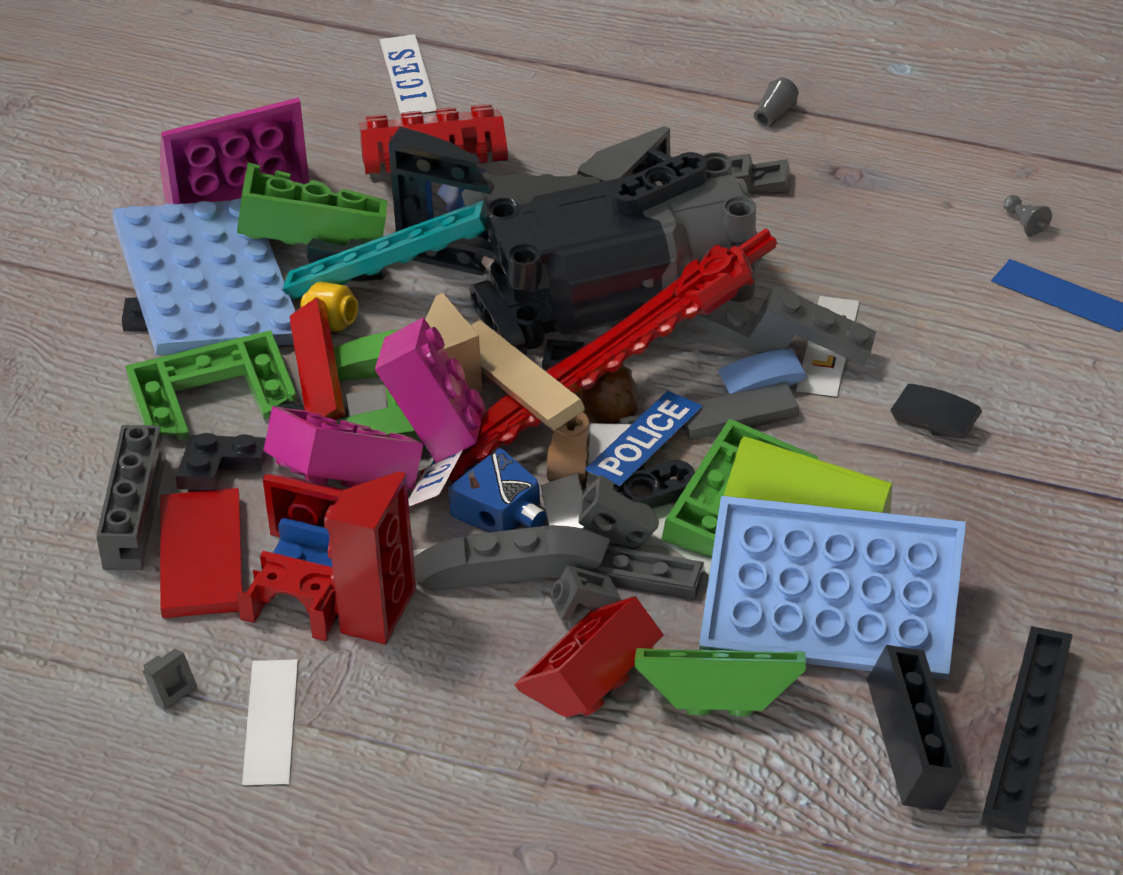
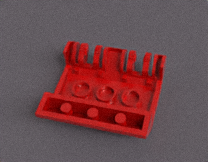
(472, 131)

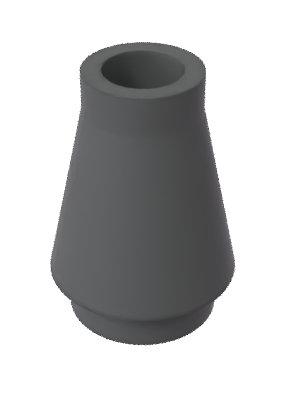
(777, 99)

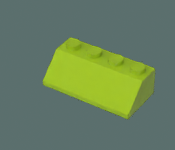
(789, 477)

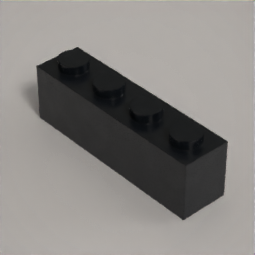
(914, 728)

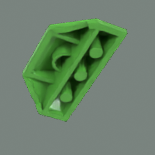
(720, 678)

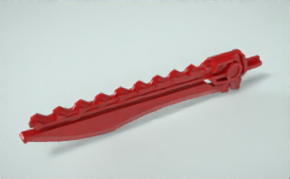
(697, 291)

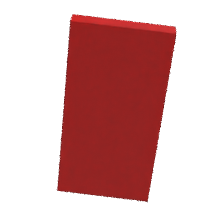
(200, 552)

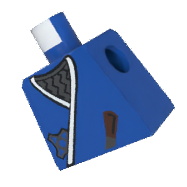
(497, 495)

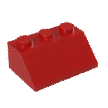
(297, 500)
(591, 658)

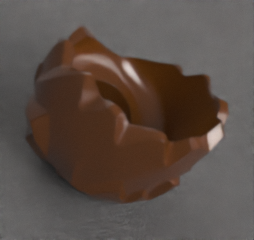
(611, 397)

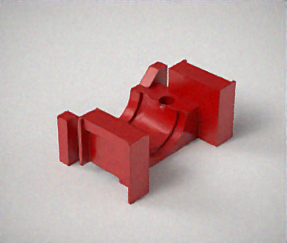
(295, 577)

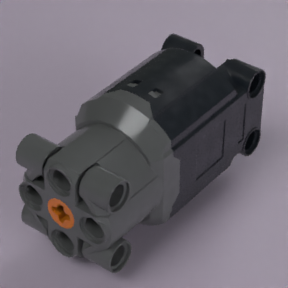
(583, 266)

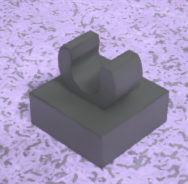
(169, 678)

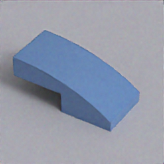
(762, 371)

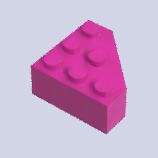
(340, 451)

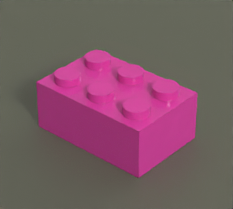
(430, 389)

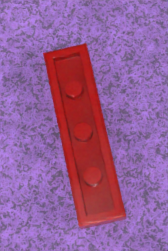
(316, 360)

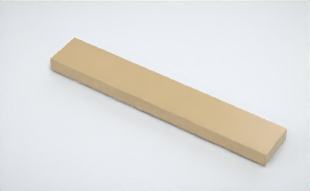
(525, 380)

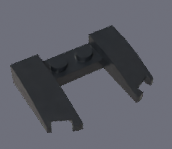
(424, 159)

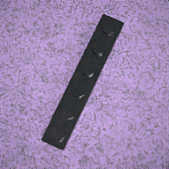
(1027, 730)

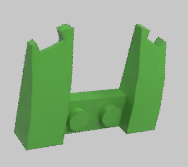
(254, 356)
(358, 361)
(696, 512)

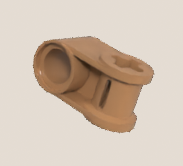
(569, 449)

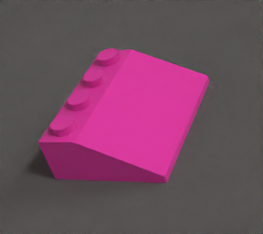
(212, 156)

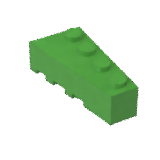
(298, 211)

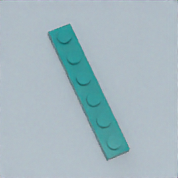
(392, 248)

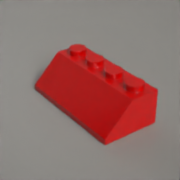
(371, 556)

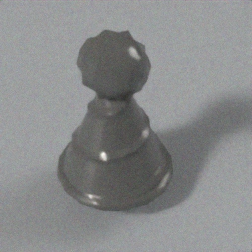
(1032, 218)

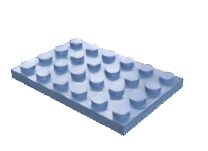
(200, 276)
(832, 583)

